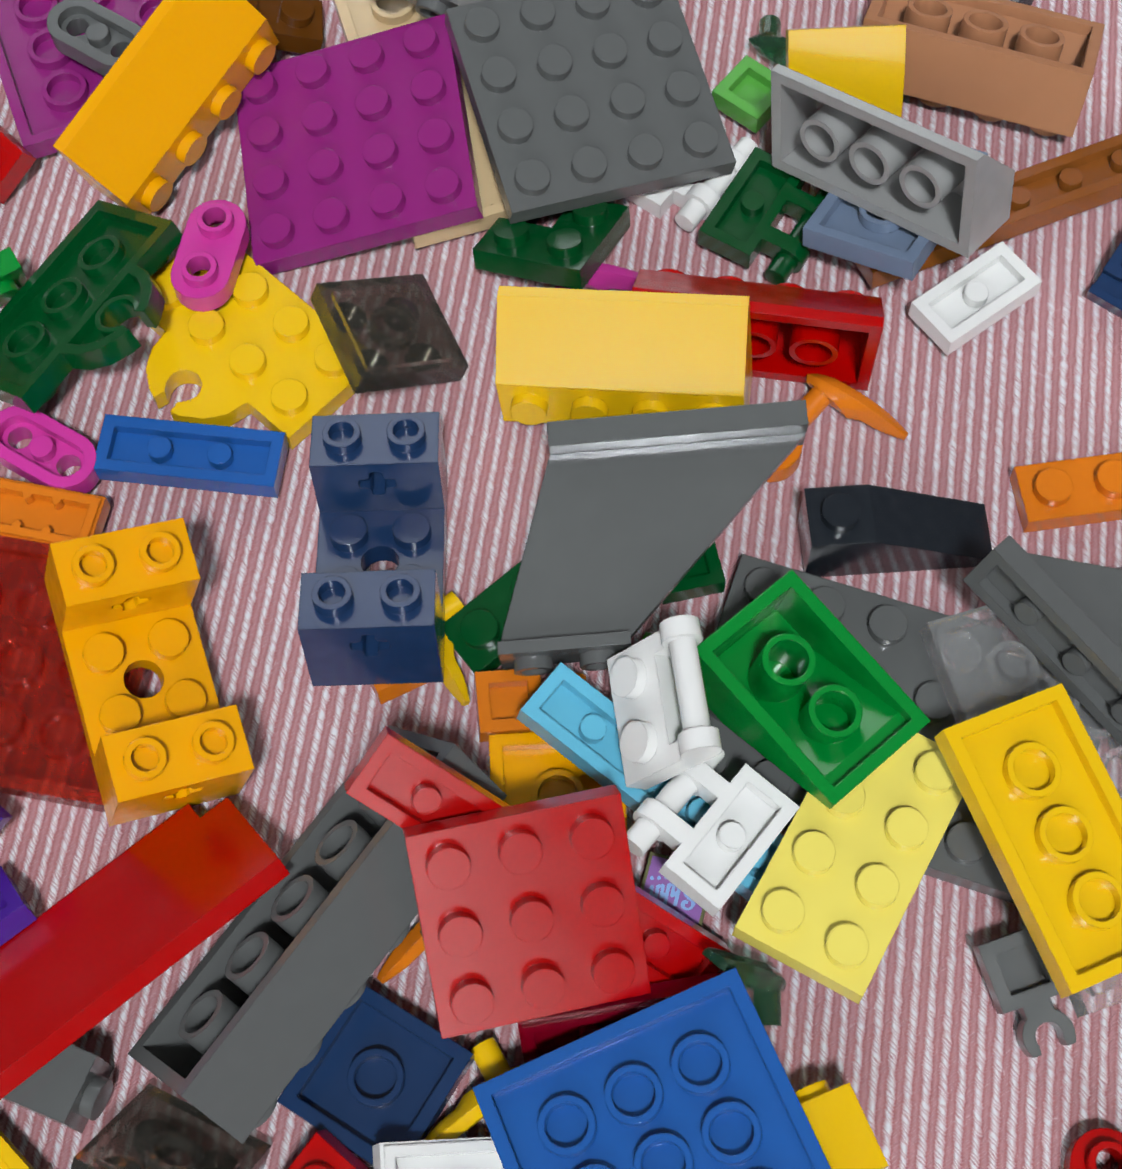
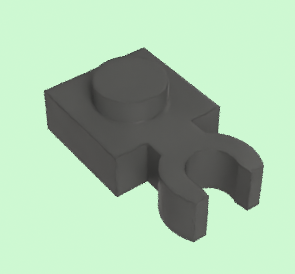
(1022, 983)

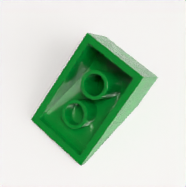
(805, 691)

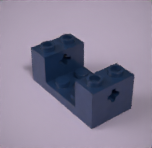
(378, 500)

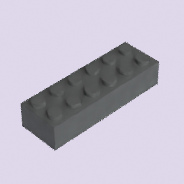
(291, 961)

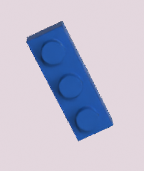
(191, 455)

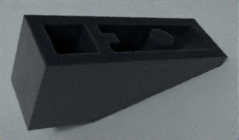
(888, 531)

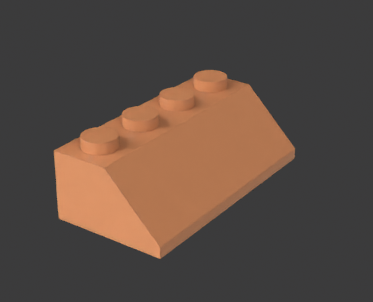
(996, 59)

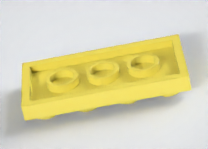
(852, 870)

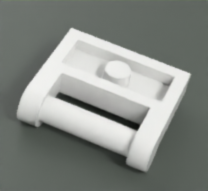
(662, 704)

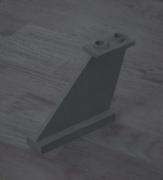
(628, 517)
(1065, 617)

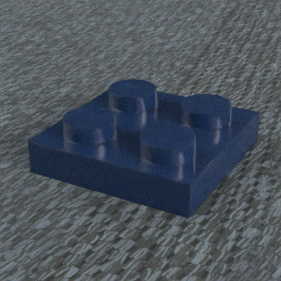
(377, 1077)

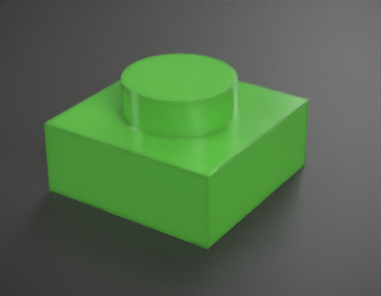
(746, 94)

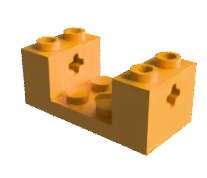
(125, 607)

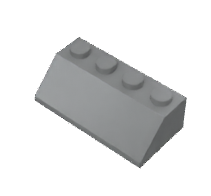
(887, 163)

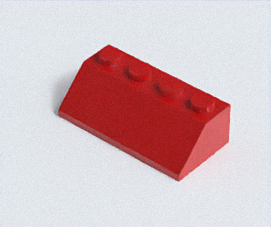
(793, 326)

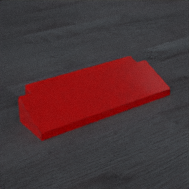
(125, 931)

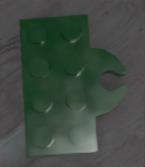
(78, 300)

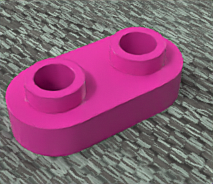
(211, 249)
(48, 453)

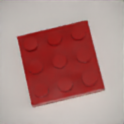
(528, 910)

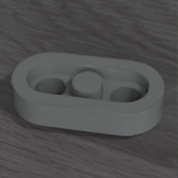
(104, 37)

